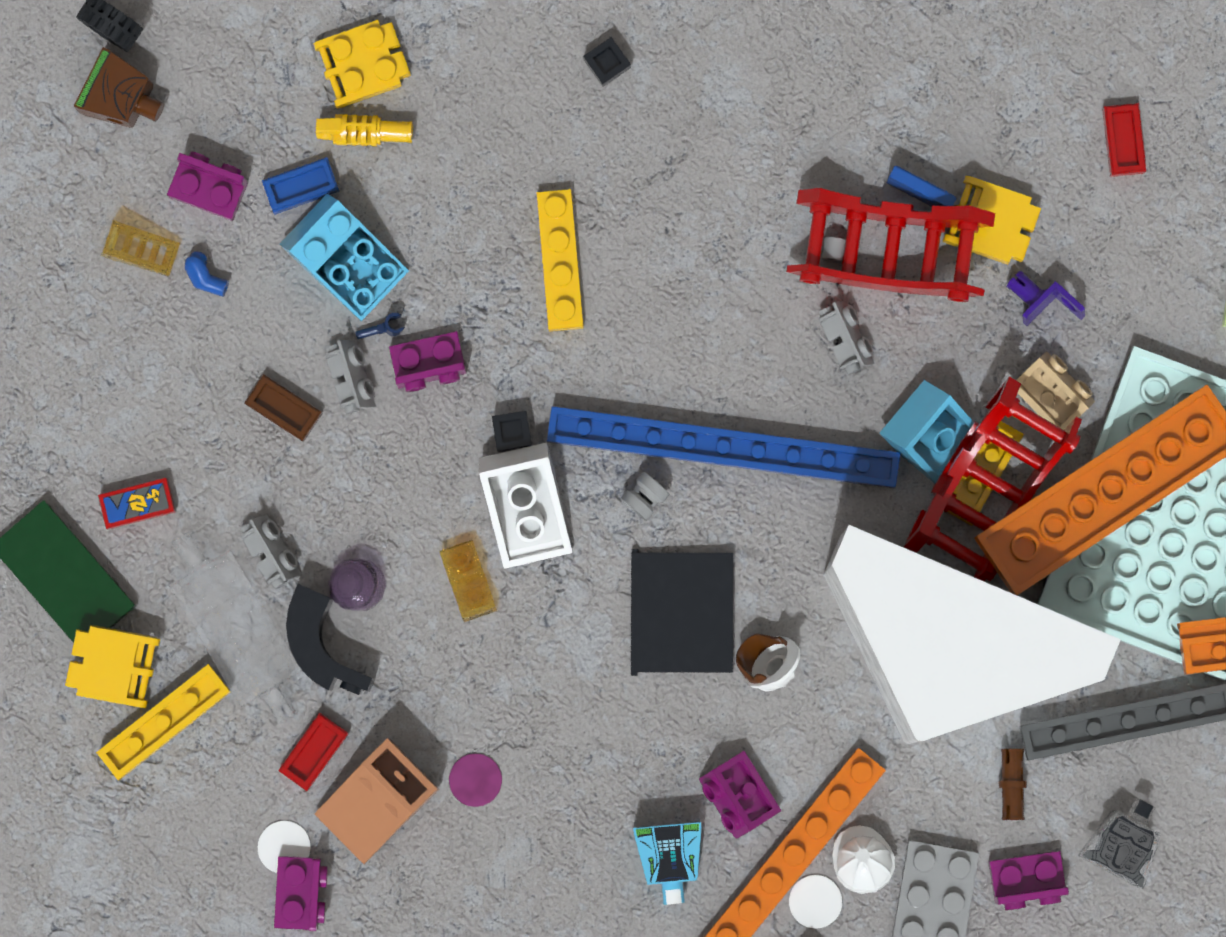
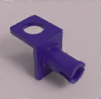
(1039, 299)

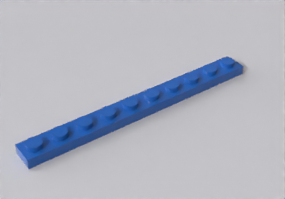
(723, 447)

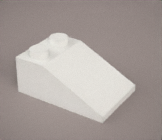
(525, 505)

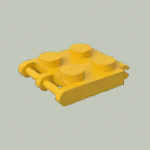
(363, 62)
(1012, 215)
(111, 665)

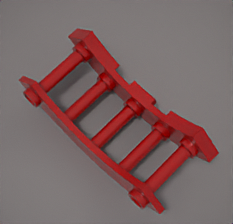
(896, 216)
(964, 464)

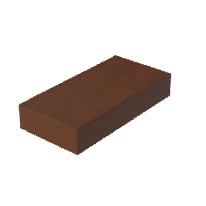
(283, 408)

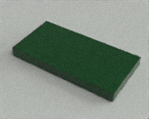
(62, 573)

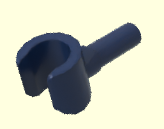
(381, 328)

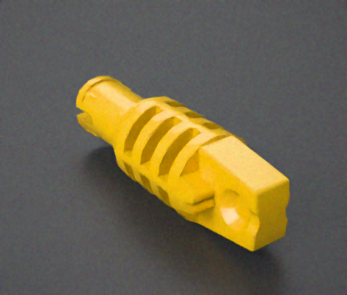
(363, 130)

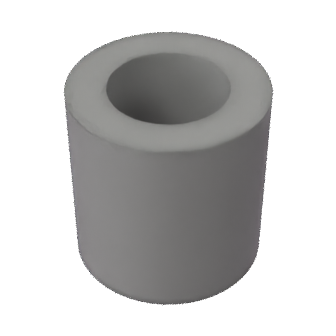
(833, 249)

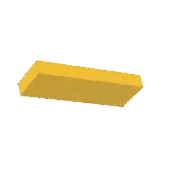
(994, 460)

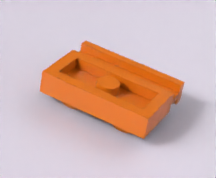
(1203, 645)

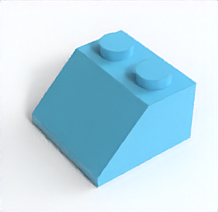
(927, 429)

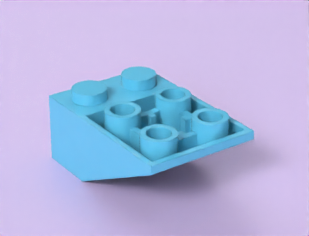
(344, 256)

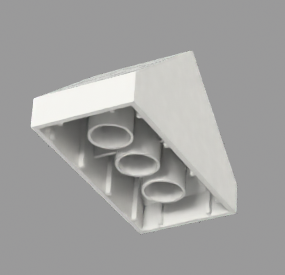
(952, 644)

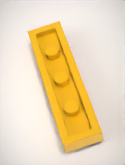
(559, 260)
(163, 722)

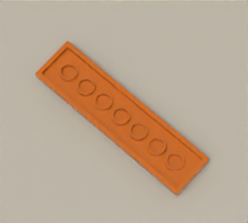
(1107, 492)

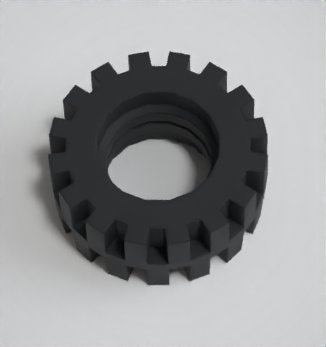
(110, 23)

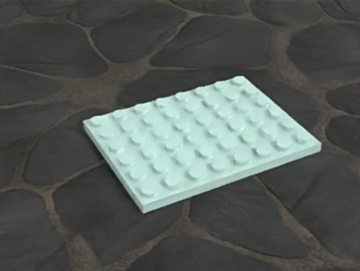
(1170, 557)

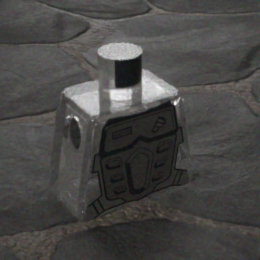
(1124, 844)

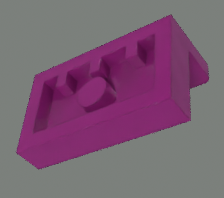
(208, 186)
(428, 361)
(739, 795)
(1027, 879)
(298, 893)

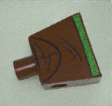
(117, 93)

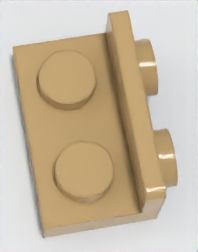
(1054, 391)

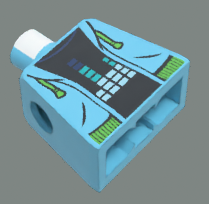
(670, 856)

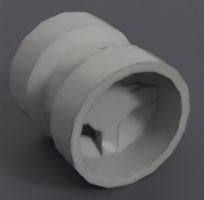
(650, 490)

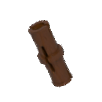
(1012, 784)

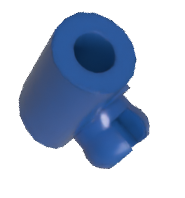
(200, 277)

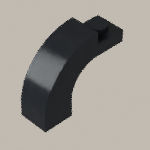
(304, 634)

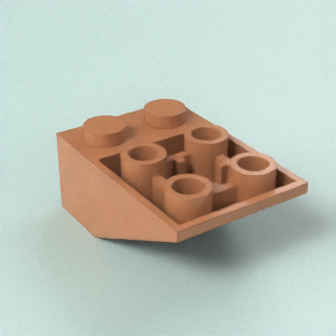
(376, 800)

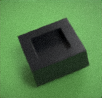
(607, 61)
(511, 431)

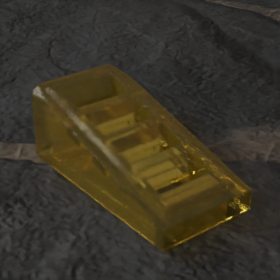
(131, 232)

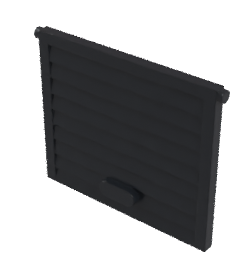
(681, 612)

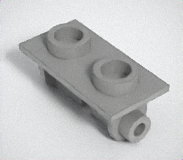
(842, 324)
(347, 360)
(280, 563)

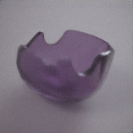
(356, 584)

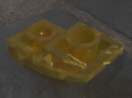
(468, 580)

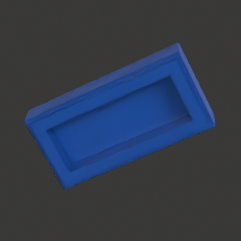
(300, 186)
(919, 188)

